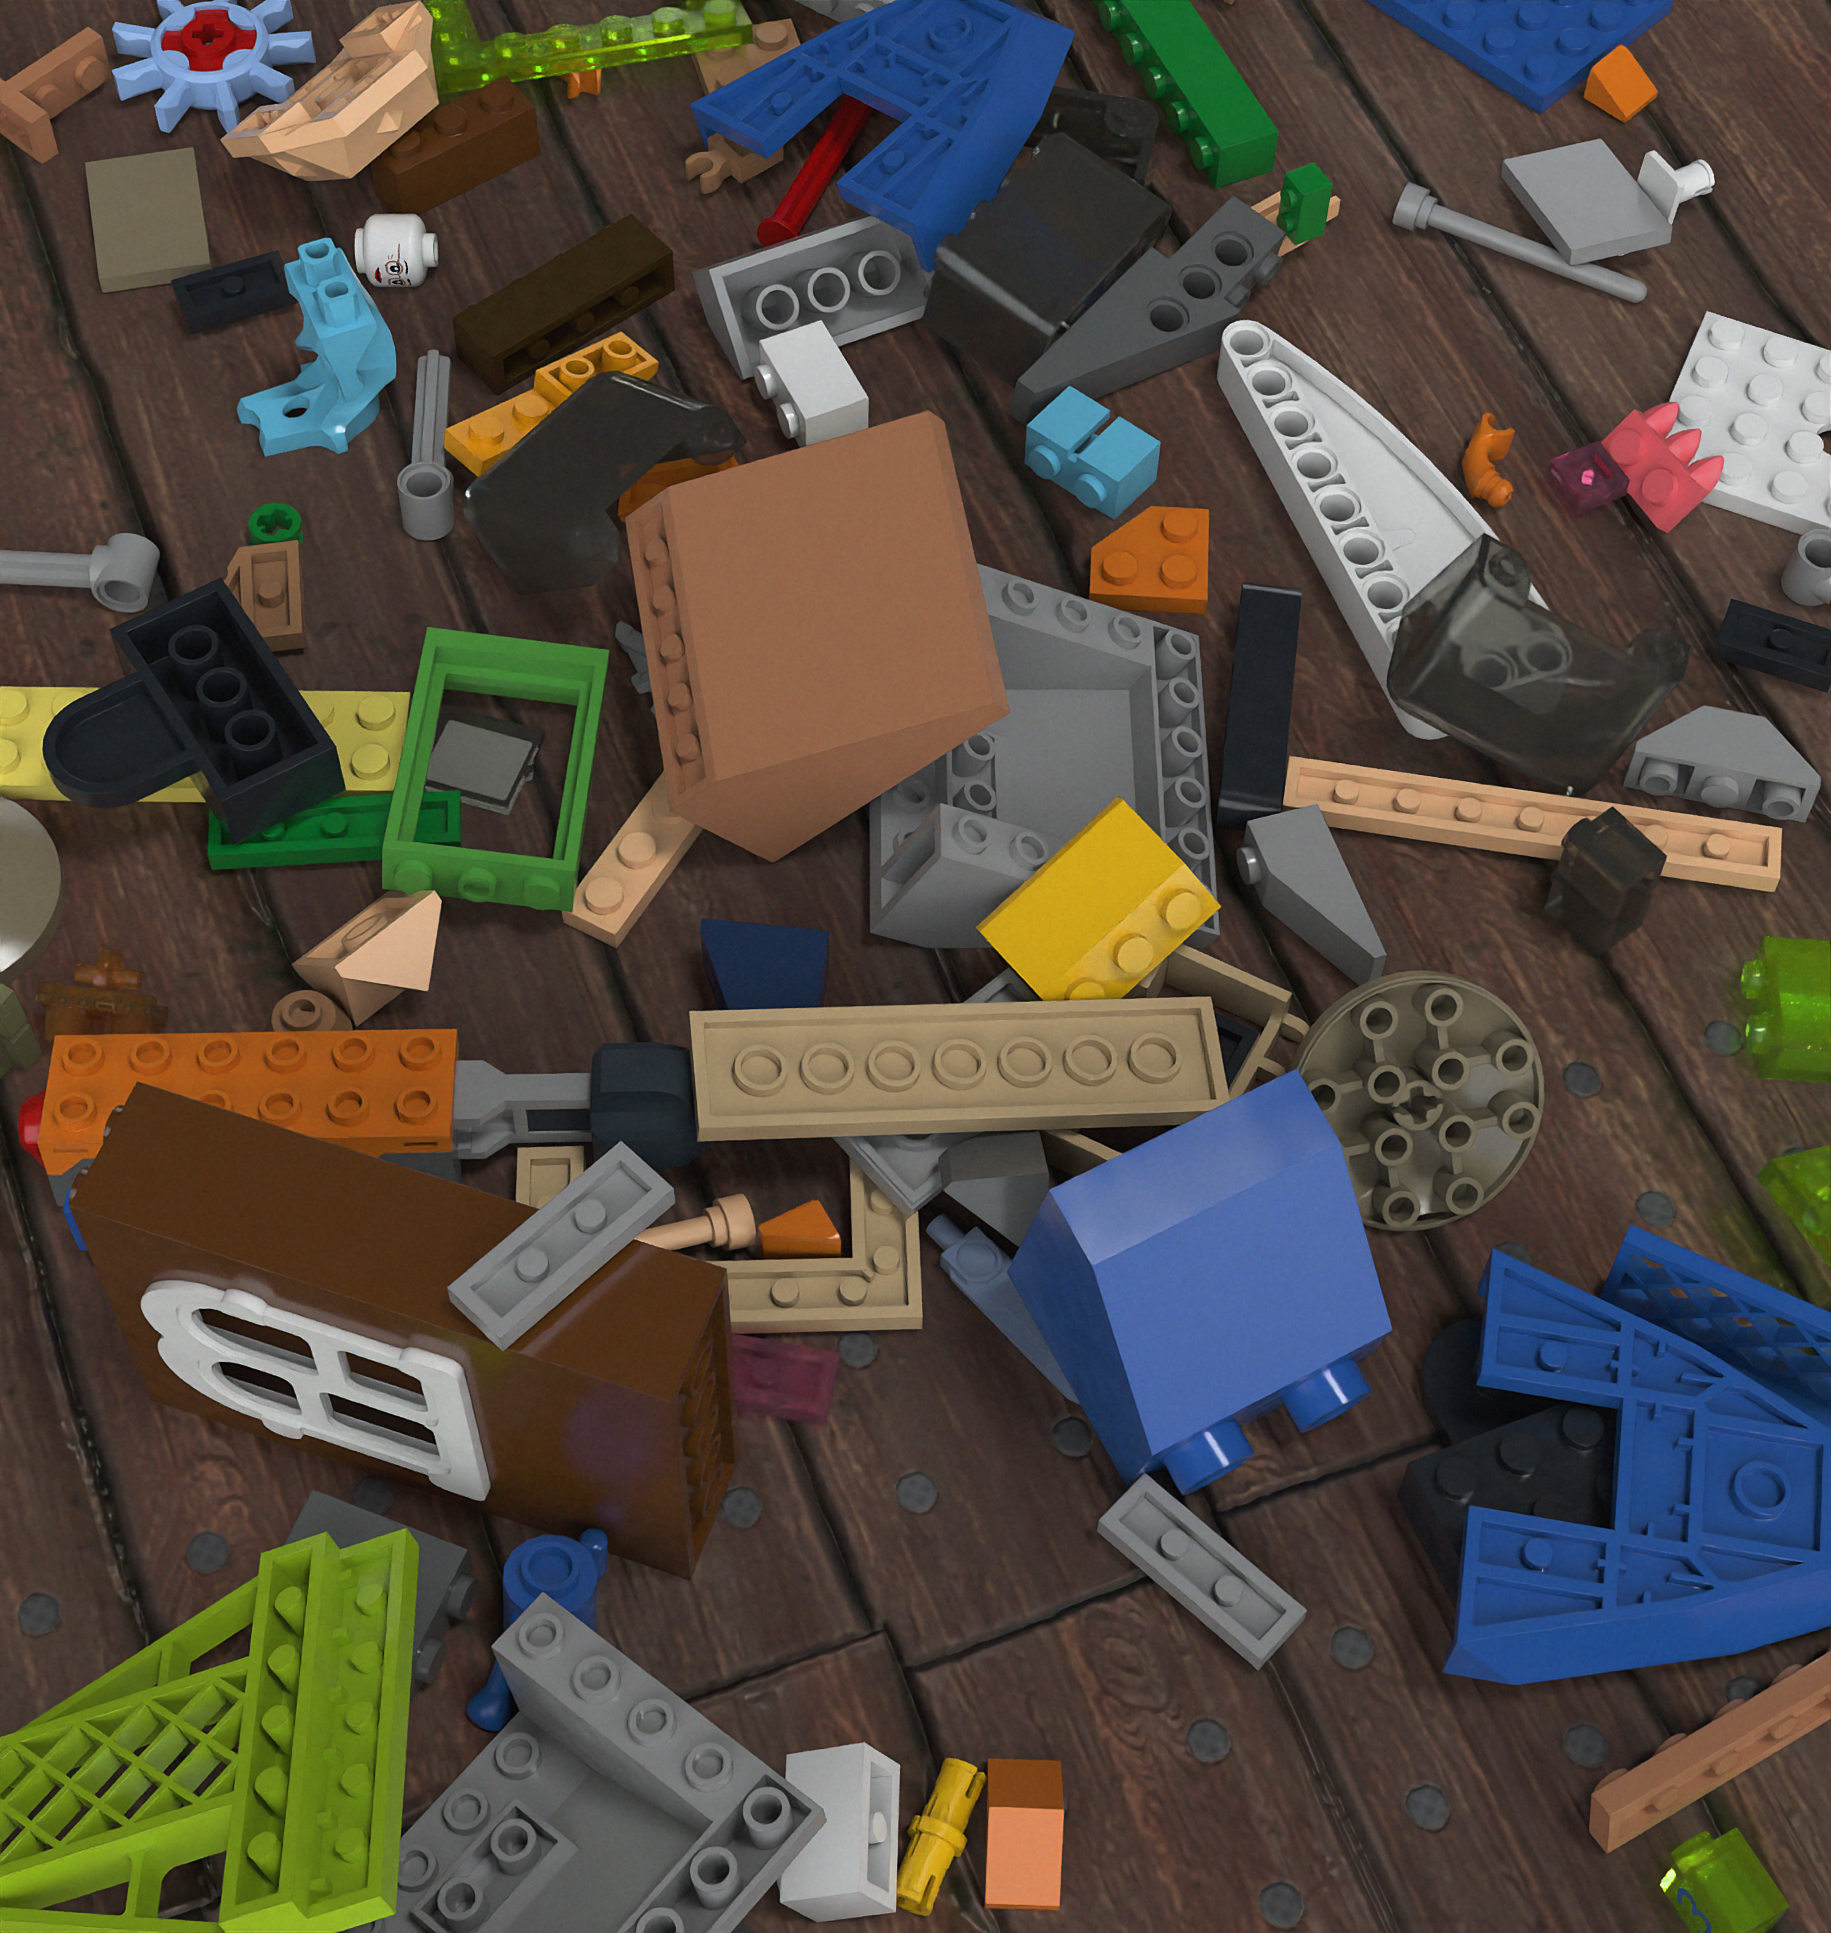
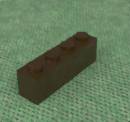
(564, 304)

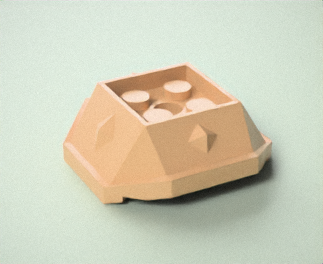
(351, 106)

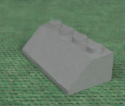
(848, 274)

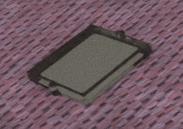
(482, 758)

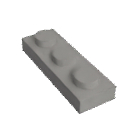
(561, 1245)
(1201, 1571)

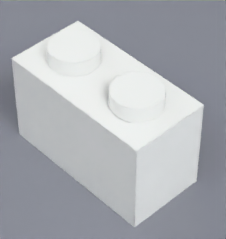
(811, 385)
(853, 1857)

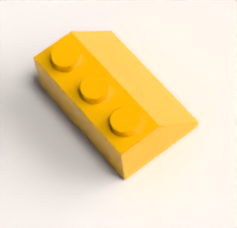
(1099, 911)

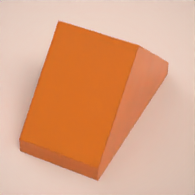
(1023, 1834)

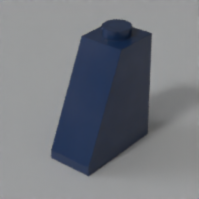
(764, 965)

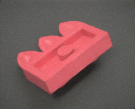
(1659, 466)

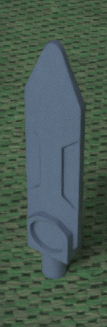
(981, 1274)

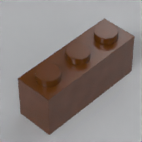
(457, 148)

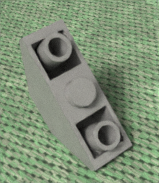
(1725, 762)

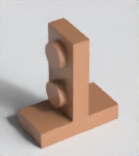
(48, 89)

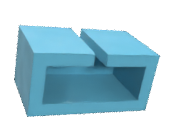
(1099, 470)

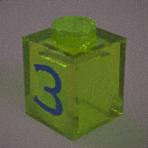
(1722, 1886)

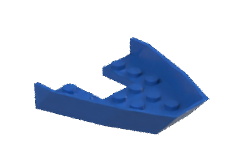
(954, 73)
(1711, 1502)

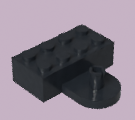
(199, 705)
(1500, 1454)

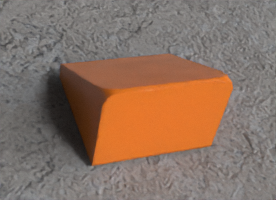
(1619, 85)
(799, 1234)

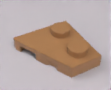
(271, 591)

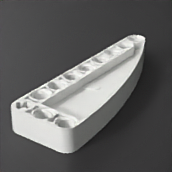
(1353, 487)

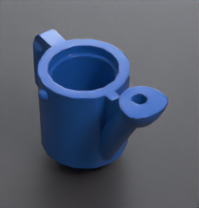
(565, 1573)

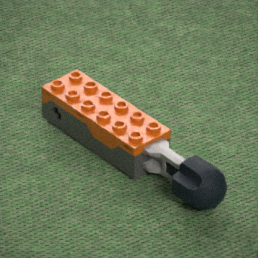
(368, 1091)

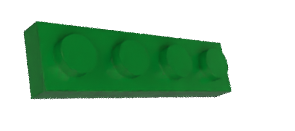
(336, 832)

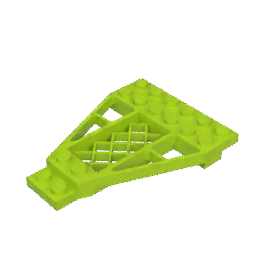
(300, 1808)

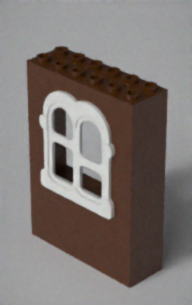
(316, 1311)

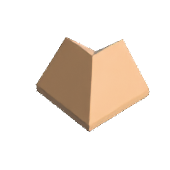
(376, 954)

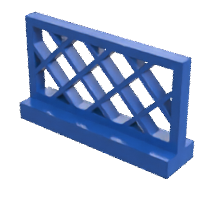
(1760, 1351)

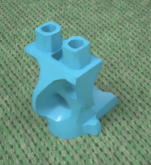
(351, 363)

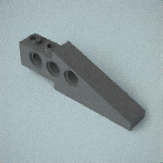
(1158, 312)

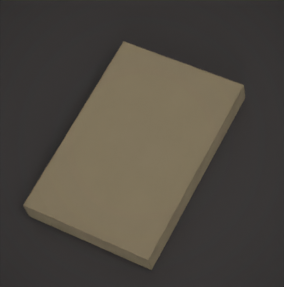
(147, 219)

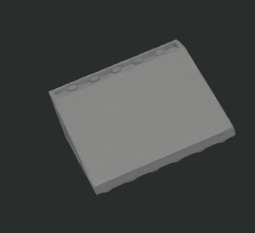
(1094, 715)
(597, 1807)

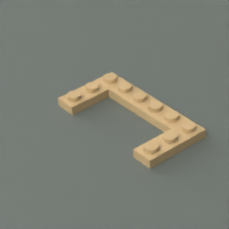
(859, 1293)

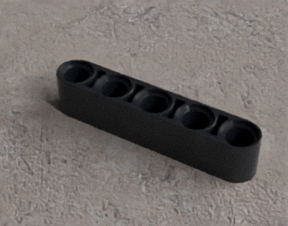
(1259, 705)

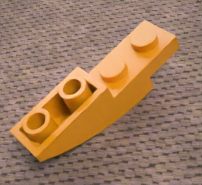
(491, 433)

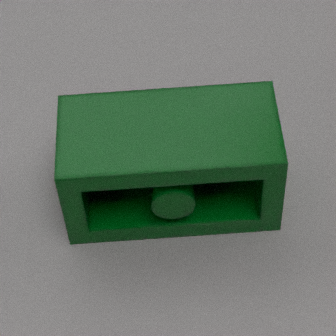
(1304, 203)

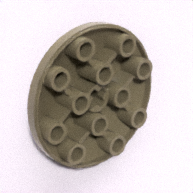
(1426, 1094)

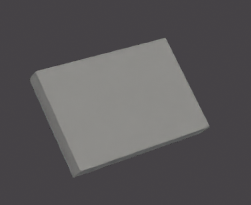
(1586, 202)

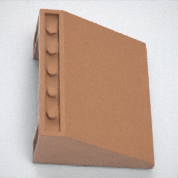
(812, 631)

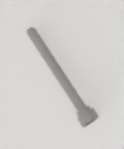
(1420, 210)

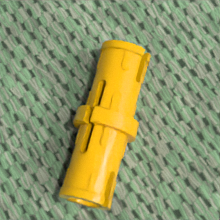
(938, 1835)

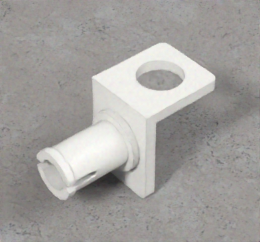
(1670, 186)

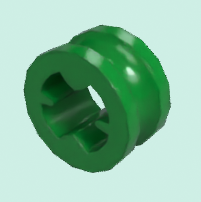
(270, 516)

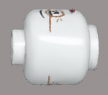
(395, 250)

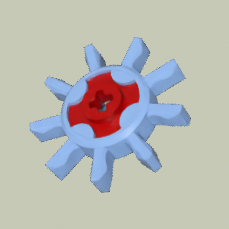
(210, 57)

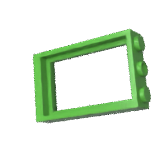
(511, 670)

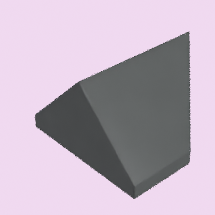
(998, 1178)

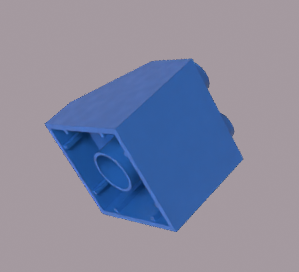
(1208, 1285)

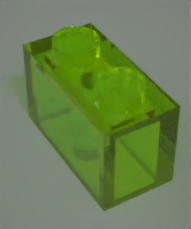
(1790, 1008)

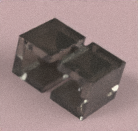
(1604, 880)

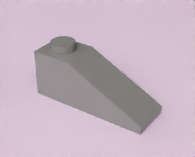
(1310, 889)

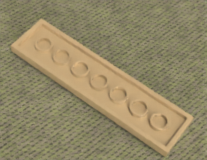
(953, 1067)

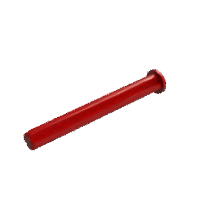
(815, 173)

